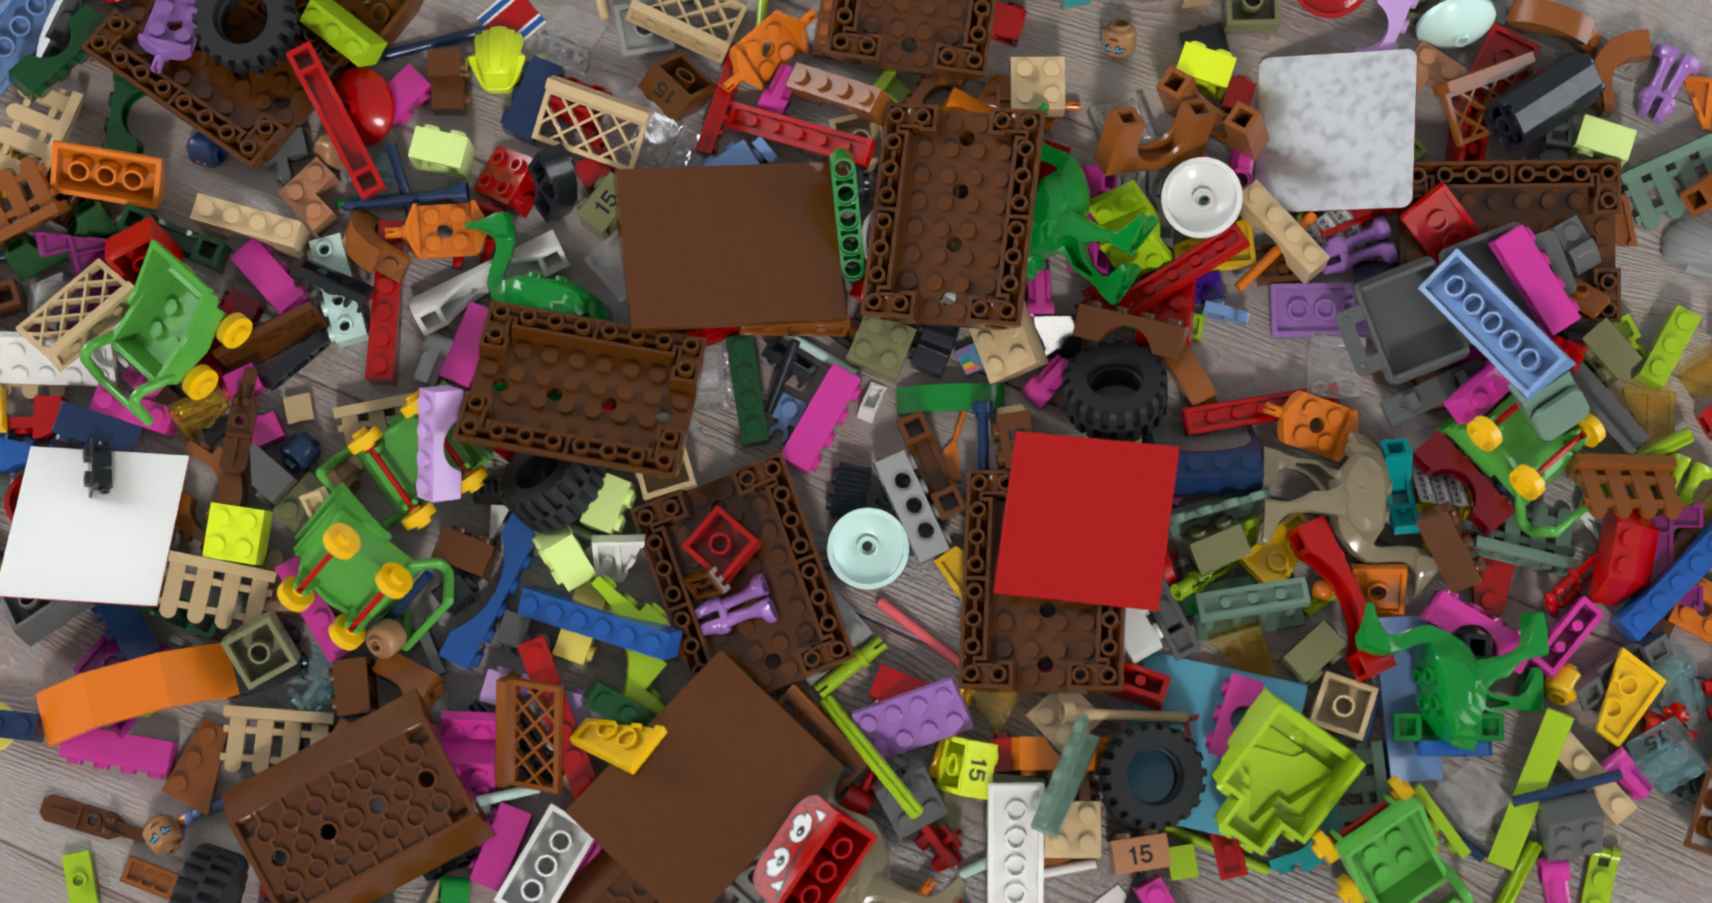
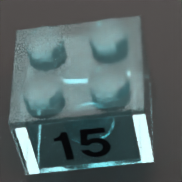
(1668, 755)

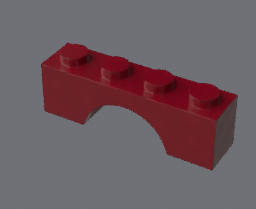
(231, 303)
(1441, 458)

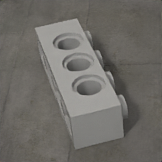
(921, 547)

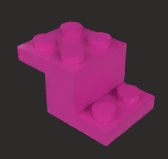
(471, 746)

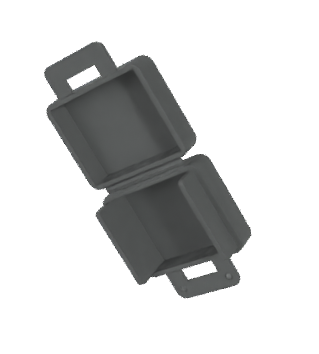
(1408, 329)

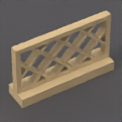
(682, 32)
(598, 101)
(90, 325)

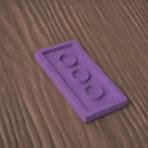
(1309, 309)
(915, 718)

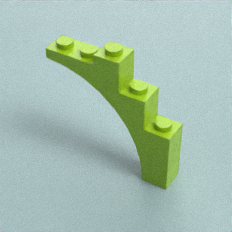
(639, 667)

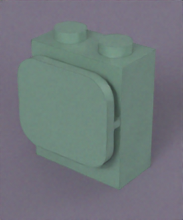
(1553, 408)

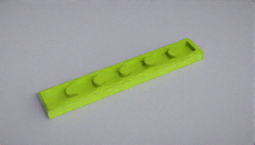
(1533, 777)

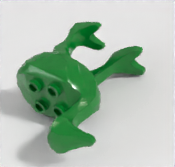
(1064, 226)
(533, 289)
(1455, 683)

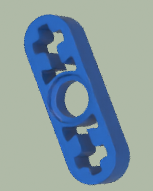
(1442, 748)

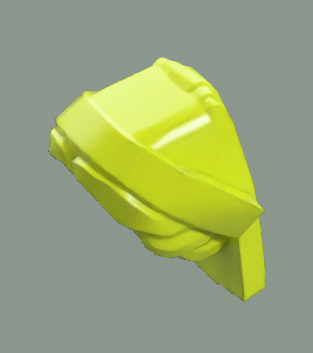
(497, 59)

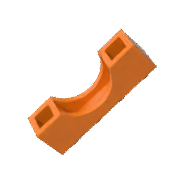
(1036, 754)

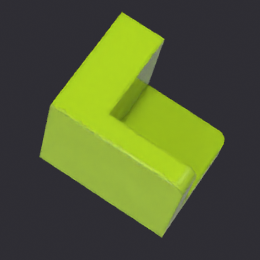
(892, 87)
(1183, 862)

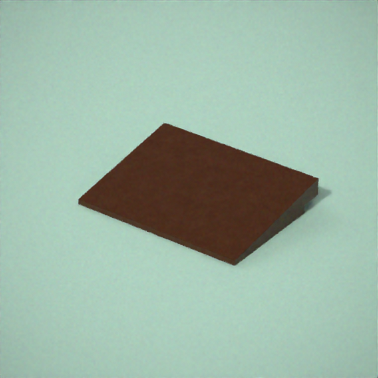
(729, 246)
(707, 789)

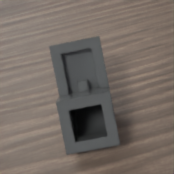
(293, 150)
(1577, 246)

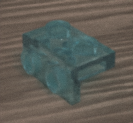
(1680, 684)
(315, 697)

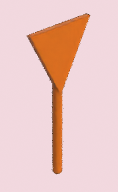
(950, 453)

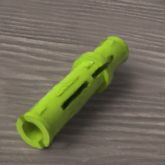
(1196, 582)
(845, 671)

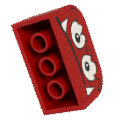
(812, 854)

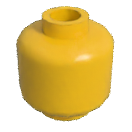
(1561, 686)

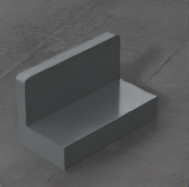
(426, 653)

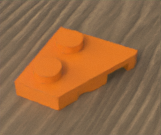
(1700, 94)

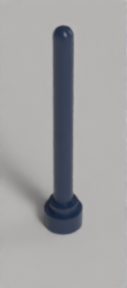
(459, 192)
(983, 412)

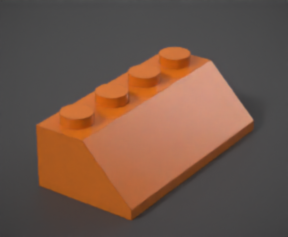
(107, 174)

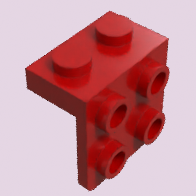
(508, 180)

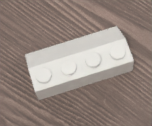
(546, 860)

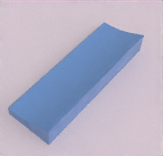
(20, 32)
(1495, 324)
(1399, 695)

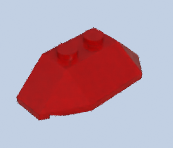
(1623, 557)

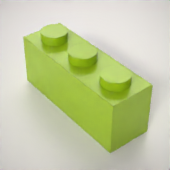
(343, 32)
(1666, 348)

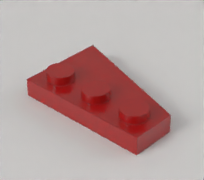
(1494, 589)

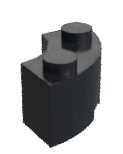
(554, 182)

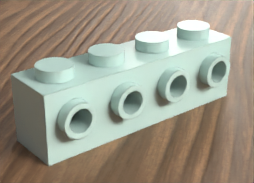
(346, 324)

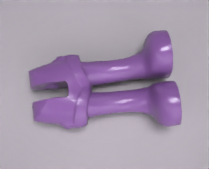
(1665, 99)
(1382, 249)
(762, 609)

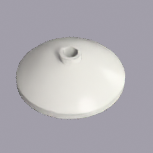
(1190, 183)

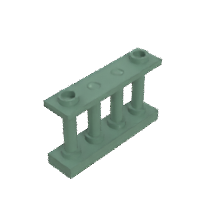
(1273, 604)

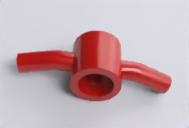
(858, 798)

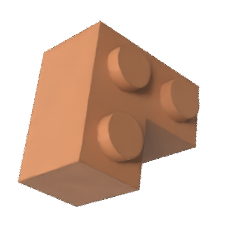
(1435, 66)
(306, 194)

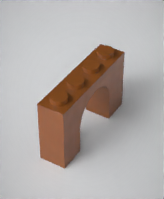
(1240, 129)
(1187, 138)
(406, 676)

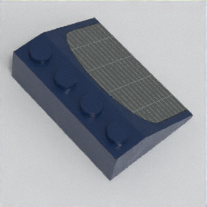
(1214, 460)

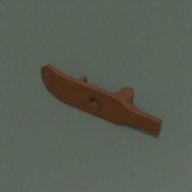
(240, 438)
(78, 814)

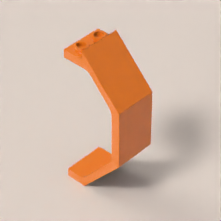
(135, 690)

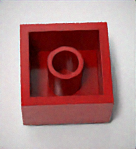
(128, 248)
(722, 544)

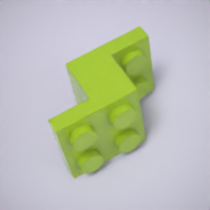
(1118, 209)

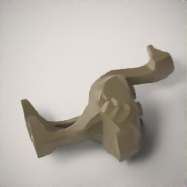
(1353, 501)
(871, 879)

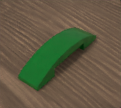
(947, 397)
(1414, 728)

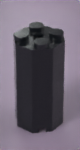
(1543, 100)

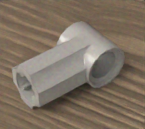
(434, 354)

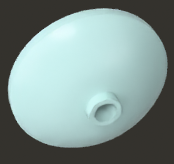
(1455, 23)
(868, 567)

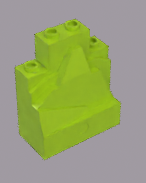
(1280, 775)

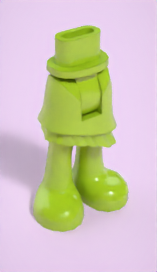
(1697, 473)

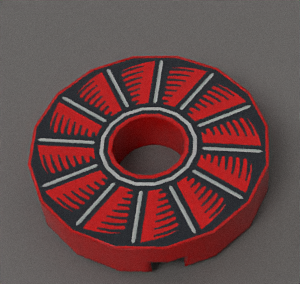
(1172, 569)

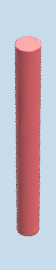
(918, 631)

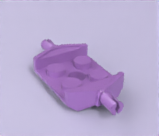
(162, 41)

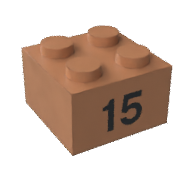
(1138, 853)

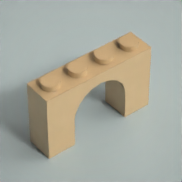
(224, 218)

